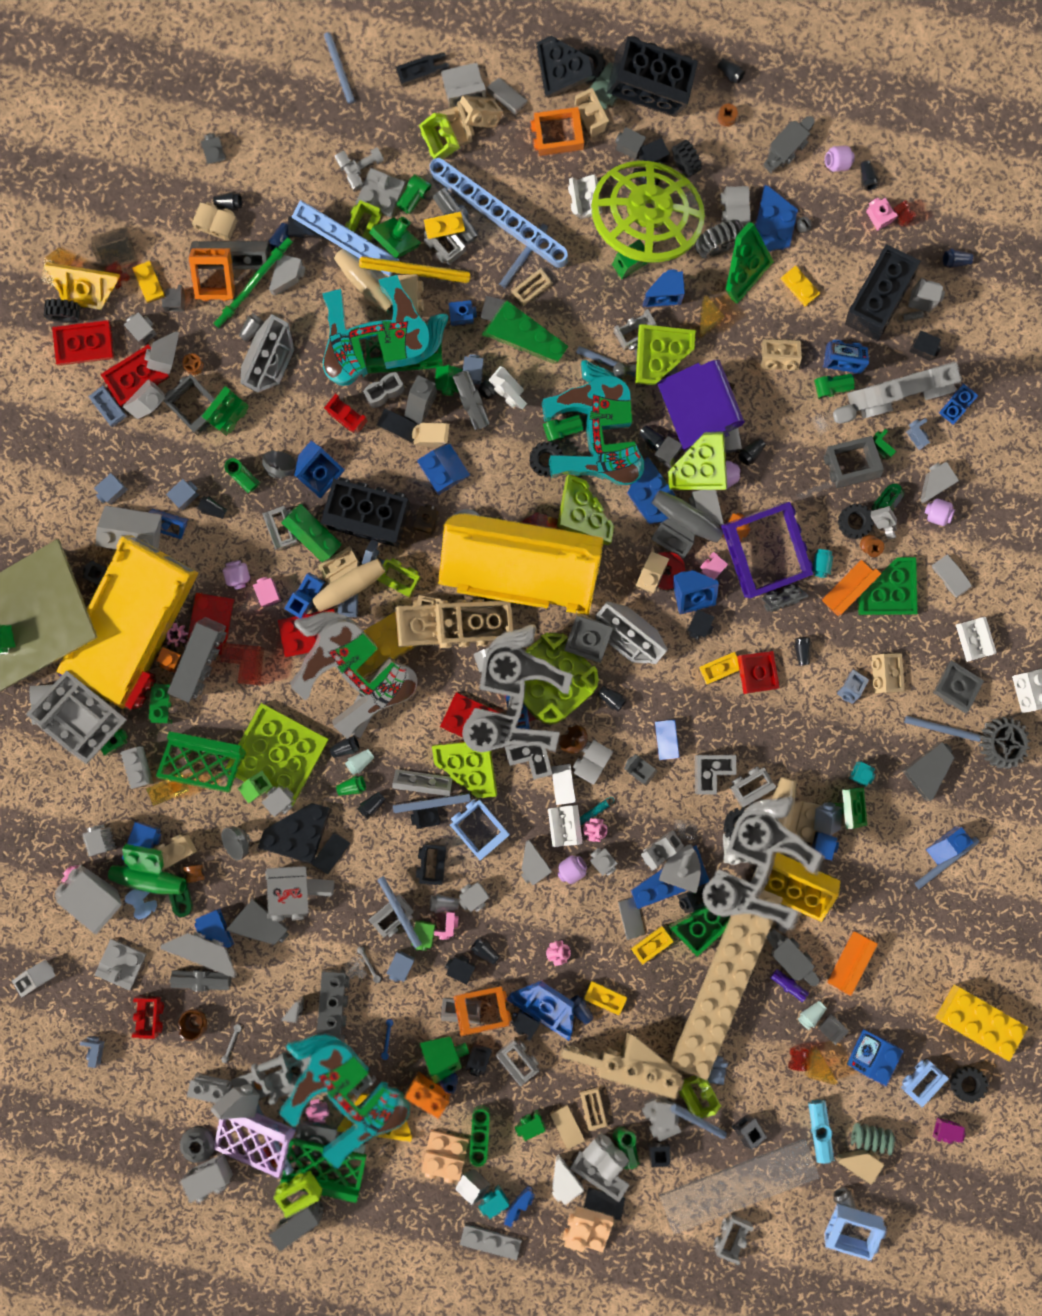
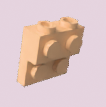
(445, 1156)
(587, 1230)

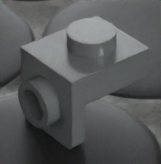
(212, 148)
(640, 769)

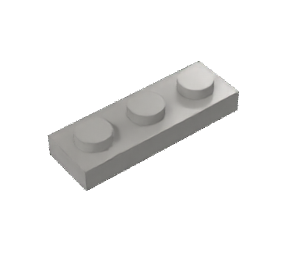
(422, 782)
(615, 1188)
(490, 1242)

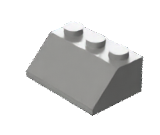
(124, 522)

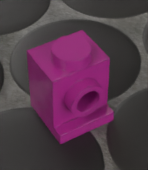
(948, 1131)

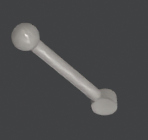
(376, 978)
(237, 1028)

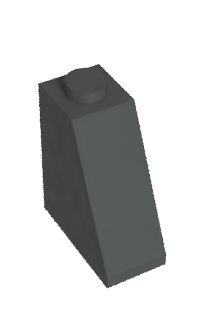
(420, 400)
(930, 769)
(254, 924)

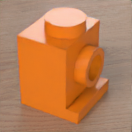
(169, 659)

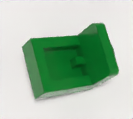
(884, 450)

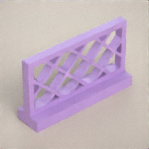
(262, 1125)

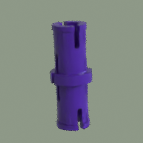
(789, 985)

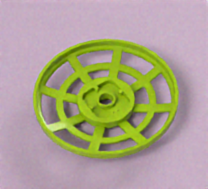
(645, 216)

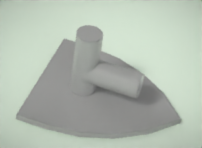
(682, 869)

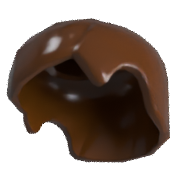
(576, 745)
(187, 1030)

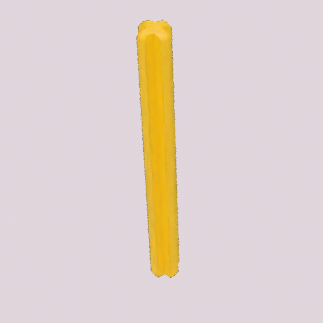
(412, 269)

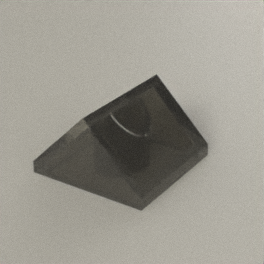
(114, 247)

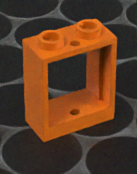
(558, 147)
(212, 256)
(462, 1015)
(431, 1100)

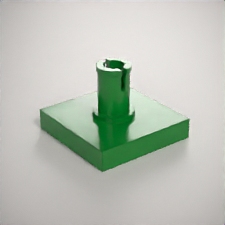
(395, 236)
(854, 807)

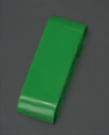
(479, 1145)

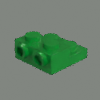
(225, 411)

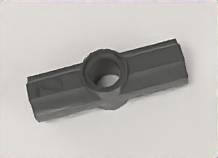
(448, 206)
(471, 400)
(200, 980)

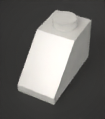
(565, 1183)

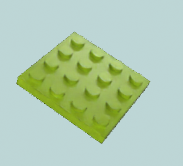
(279, 749)

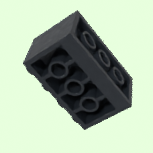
(652, 76)
(882, 292)
(370, 524)

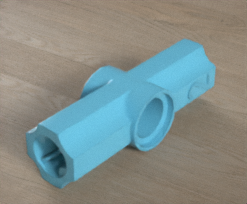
(822, 1142)

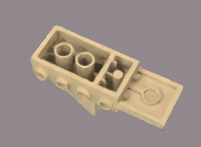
(453, 623)
(638, 1059)

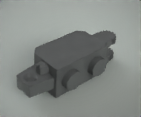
(787, 143)
(791, 958)

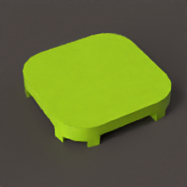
(544, 698)

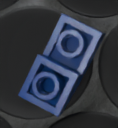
(958, 404)
(521, 1201)

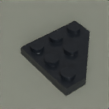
(562, 66)
(297, 834)

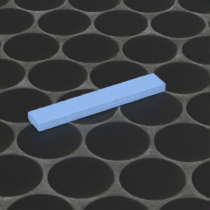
(339, 234)

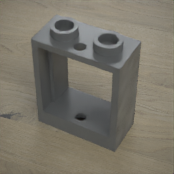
(174, 394)
(875, 466)
(295, 1226)

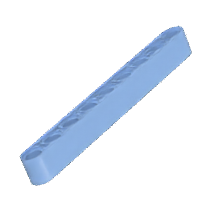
(494, 205)

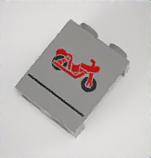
(287, 893)

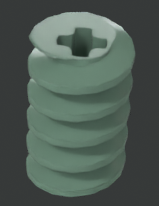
(873, 1137)

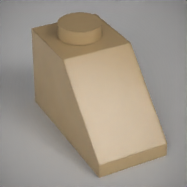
(431, 434)
(652, 572)
(862, 1163)

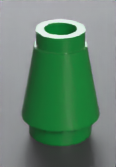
(352, 786)

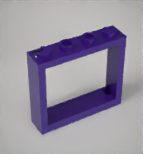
(738, 557)

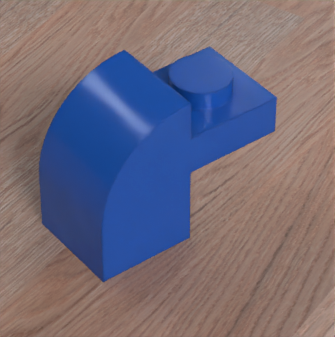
(301, 600)

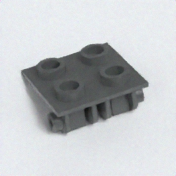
(776, 599)

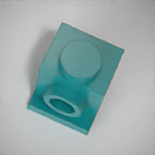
(862, 774)
(494, 1203)

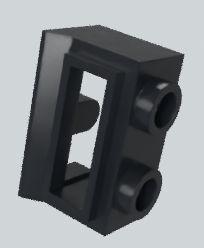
(440, 864)

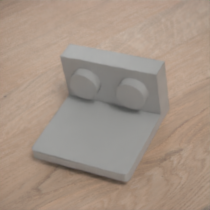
(462, 81)

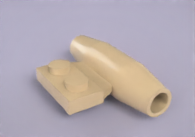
(365, 279)
(345, 578)
(802, 814)

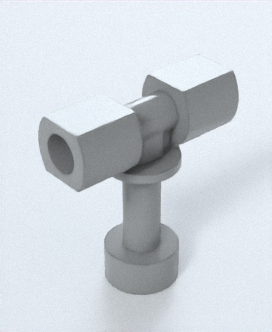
(353, 169)

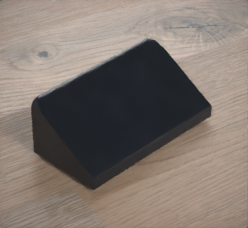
(331, 853)
(603, 1203)

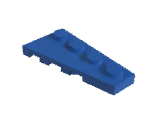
(653, 890)

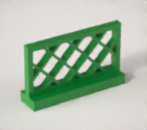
(377, 364)
(206, 746)
(333, 1188)

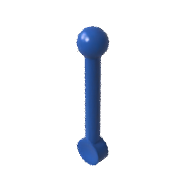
(385, 1055)

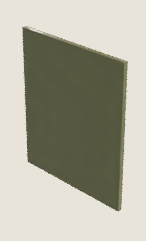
(44, 613)

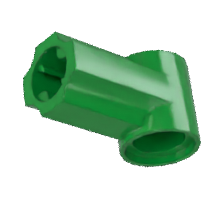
(414, 193)
(830, 385)
(559, 429)
(242, 476)
(627, 1146)

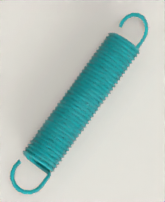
(594, 811)

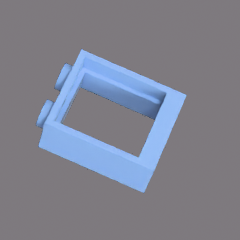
(491, 844)
(851, 1245)

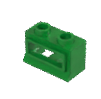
(159, 704)

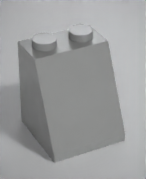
(88, 898)

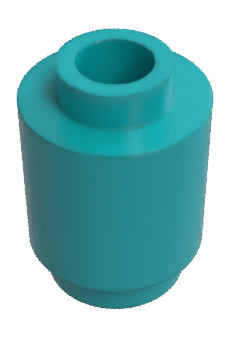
(822, 563)

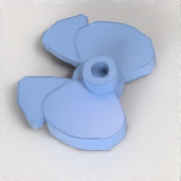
(142, 909)

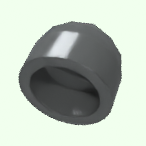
(801, 226)

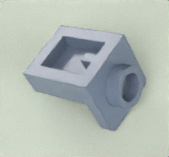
(917, 435)
(371, 552)
(853, 687)
(94, 1054)
(718, 1070)

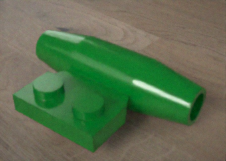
(145, 872)

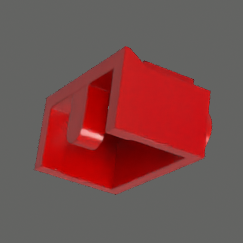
(345, 415)
(139, 1017)

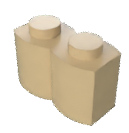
(215, 221)

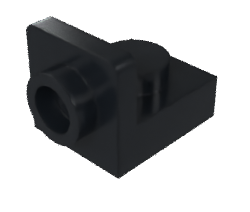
(425, 817)
(692, 901)
(478, 1060)

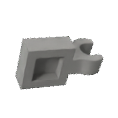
(885, 519)

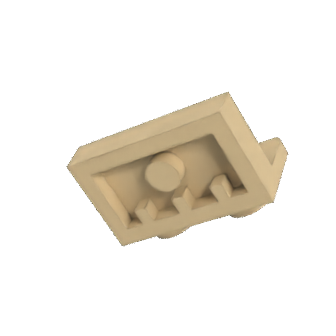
(481, 111)
(457, 117)
(781, 354)
(888, 673)

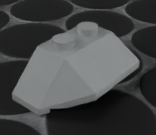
(267, 355)
(632, 634)
(202, 952)

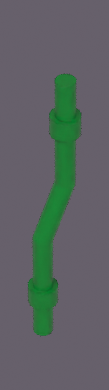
(276, 255)

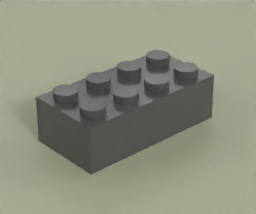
(197, 659)

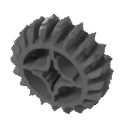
(718, 238)
(1009, 729)

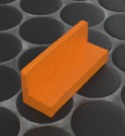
(850, 587)
(852, 963)

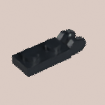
(421, 68)

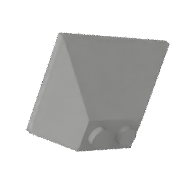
(76, 717)

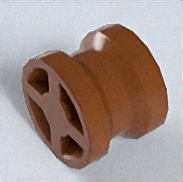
(724, 119)
(191, 360)
(867, 545)
(194, 873)

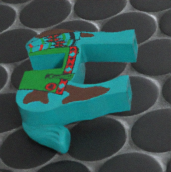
(402, 340)
(607, 406)
(337, 1071)

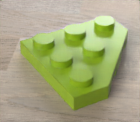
(661, 351)
(701, 465)
(582, 511)
(467, 767)

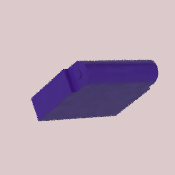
(700, 402)

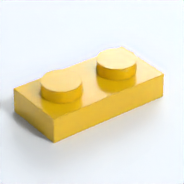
(444, 225)
(148, 281)
(800, 286)
(719, 668)
(652, 945)
(605, 998)

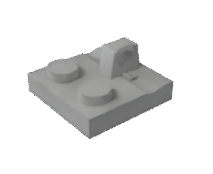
(381, 191)
(120, 964)

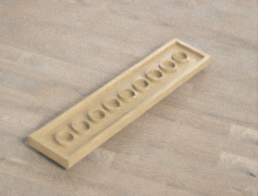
(722, 991)

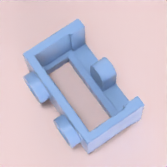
(913, 1080)

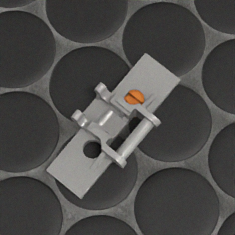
(276, 1083)

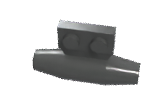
(682, 524)

